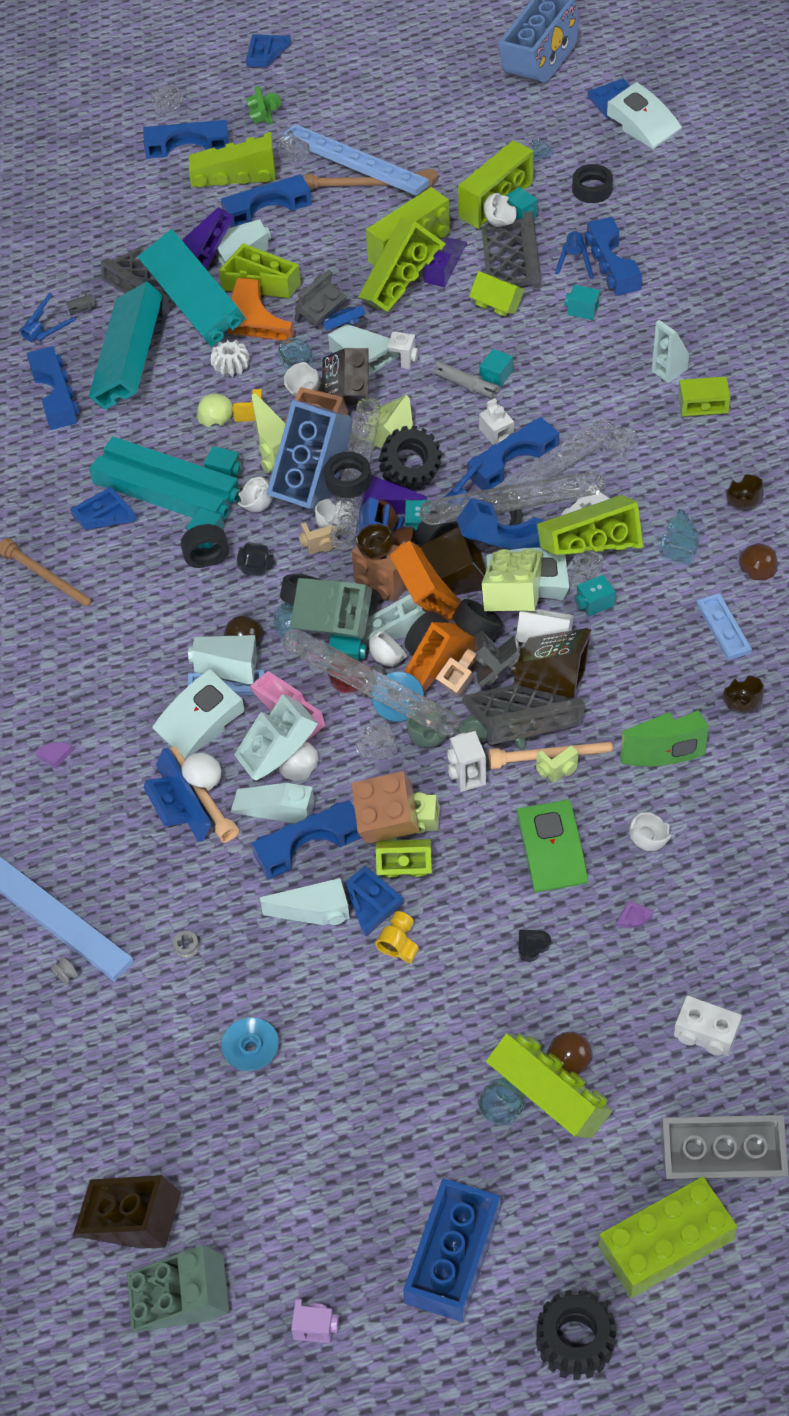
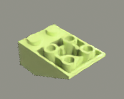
(512, 580)

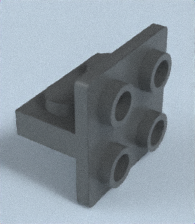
(319, 299)
(492, 658)

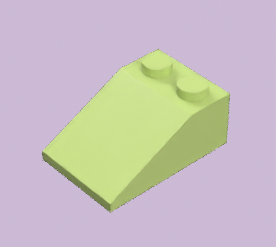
(269, 432)

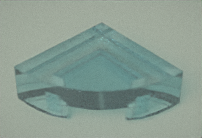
(541, 150)

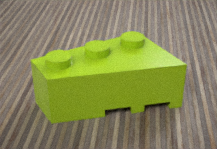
(275, 275)

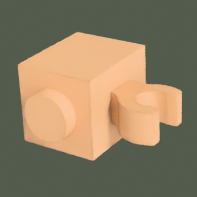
(457, 675)

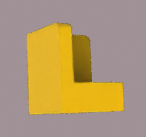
(244, 411)

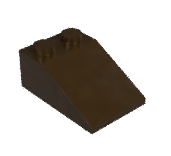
(128, 1211)

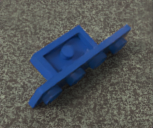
(175, 798)

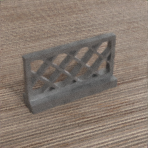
(529, 246)
(126, 278)
(524, 720)

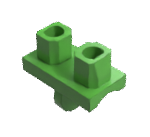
(262, 106)

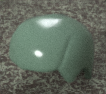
(418, 731)

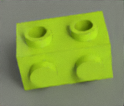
(497, 293)
(702, 393)
(403, 857)

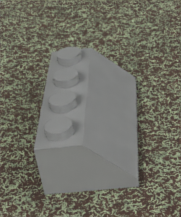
(724, 1147)

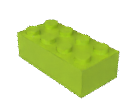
(500, 174)
(427, 209)
(549, 1085)
(667, 1237)

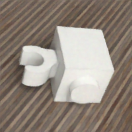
(495, 422)

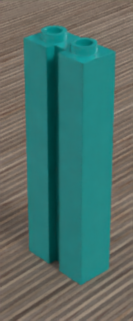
(191, 287)
(125, 346)
(163, 479)

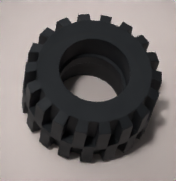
(421, 444)
(571, 1359)

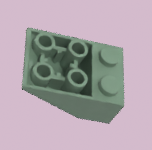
(331, 607)
(178, 1290)

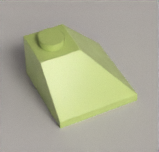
(393, 417)

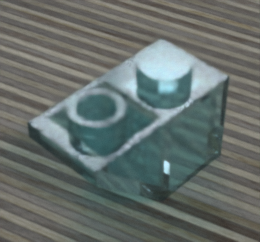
(682, 540)

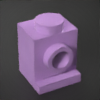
(313, 1322)

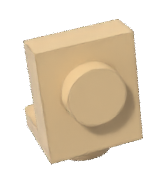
(315, 540)

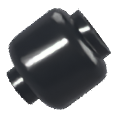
(254, 559)

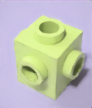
(427, 812)

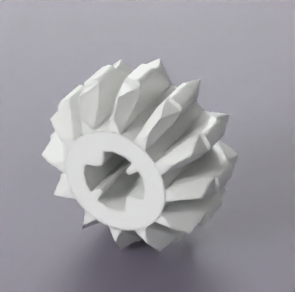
(230, 358)

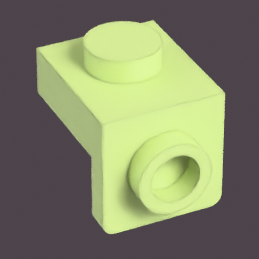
(561, 765)

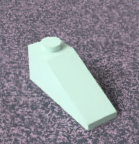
(669, 353)
(394, 619)
(276, 802)
(314, 904)

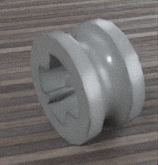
(193, 946)
(64, 970)

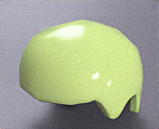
(214, 410)

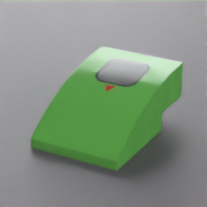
(665, 740)
(551, 846)

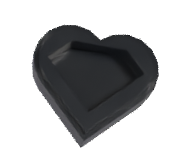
(532, 944)

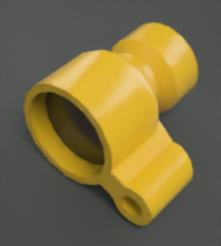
(394, 938)

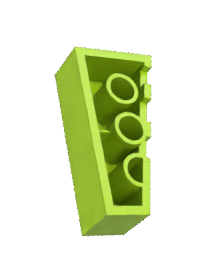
(234, 164)
(399, 264)
(594, 527)

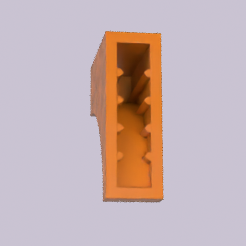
(258, 320)
(423, 581)
(435, 650)

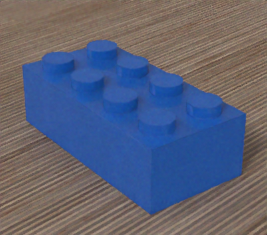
(452, 1250)

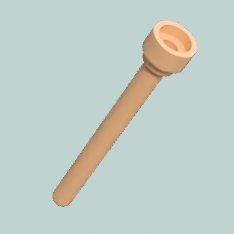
(499, 758)
(225, 828)

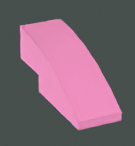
(269, 690)

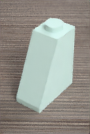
(250, 233)
(354, 337)
(226, 656)

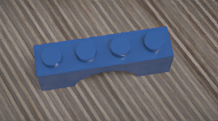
(164, 138)
(288, 192)
(621, 274)
(57, 405)
(532, 440)
(480, 523)
(276, 850)

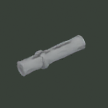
(473, 383)

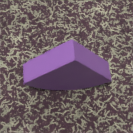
(54, 753)
(634, 915)

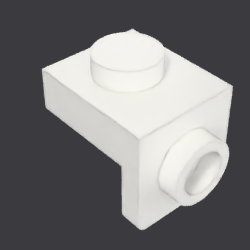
(404, 344)

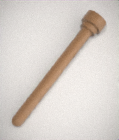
(315, 182)
(10, 550)

